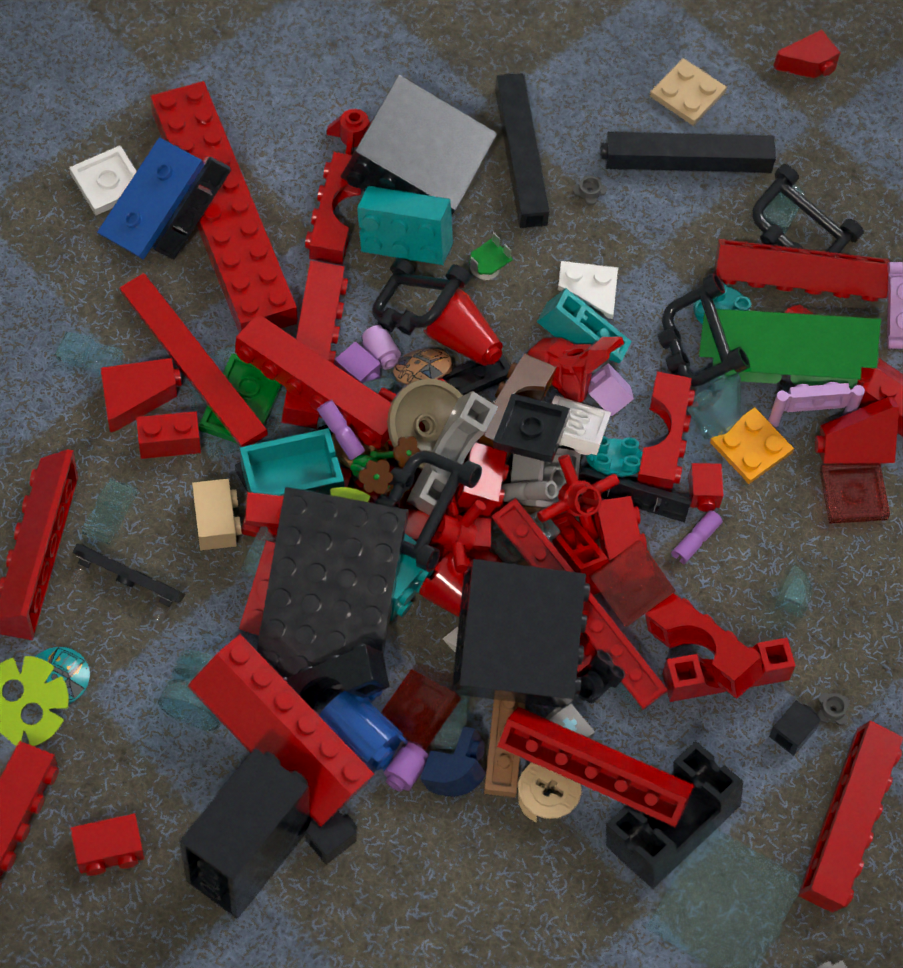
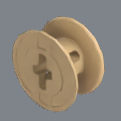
(536, 781)

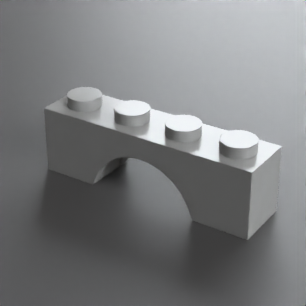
(462, 430)

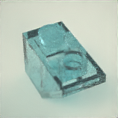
(718, 406)

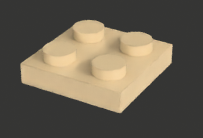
(688, 91)

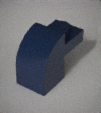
(457, 772)

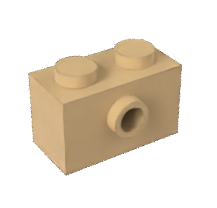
(214, 514)

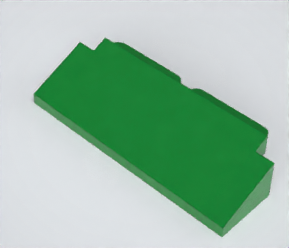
(805, 346)

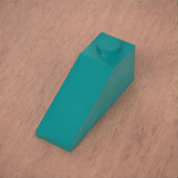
(575, 321)

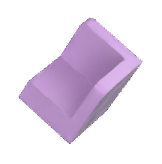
(610, 389)

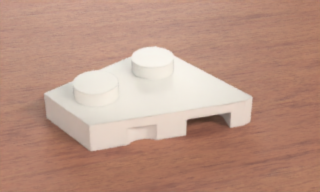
(591, 284)

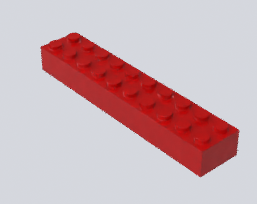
(231, 223)

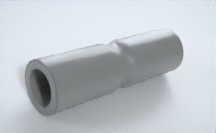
(530, 491)

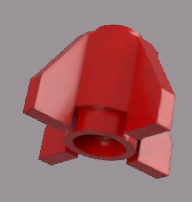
(350, 128)

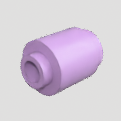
(381, 346)

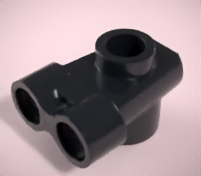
(600, 677)

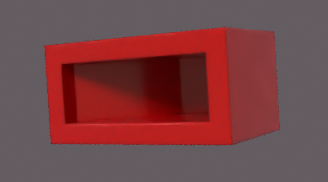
(808, 56)

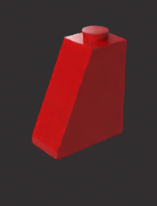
(137, 389)
(861, 436)

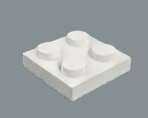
(103, 178)

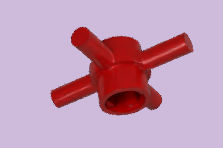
(577, 504)
(458, 533)

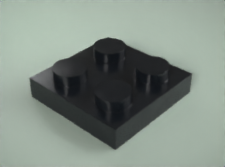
(531, 428)

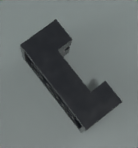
(657, 848)

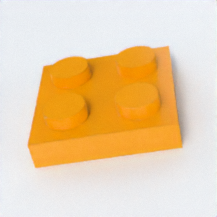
(752, 446)

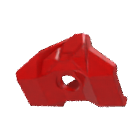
(574, 362)

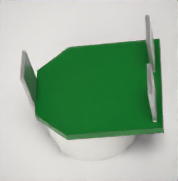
(489, 259)

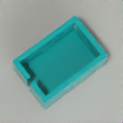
(405, 225)
(296, 461)

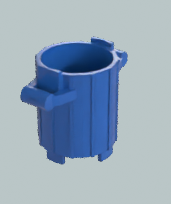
(363, 729)

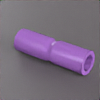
(339, 427)
(699, 534)

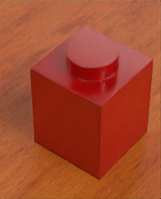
(705, 486)

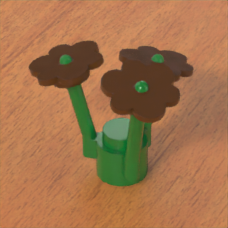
(375, 472)

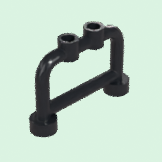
(773, 234)
(402, 274)
(671, 338)
(466, 474)

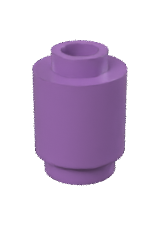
(406, 767)

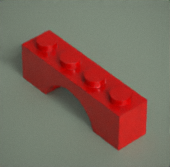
(329, 235)
(670, 401)
(679, 623)
(693, 676)

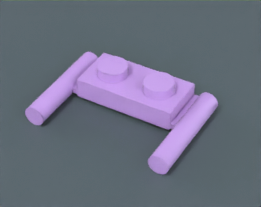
(895, 305)
(816, 397)

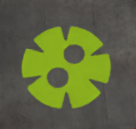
(49, 696)

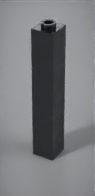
(522, 151)
(689, 152)

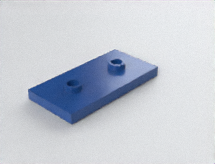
(151, 198)

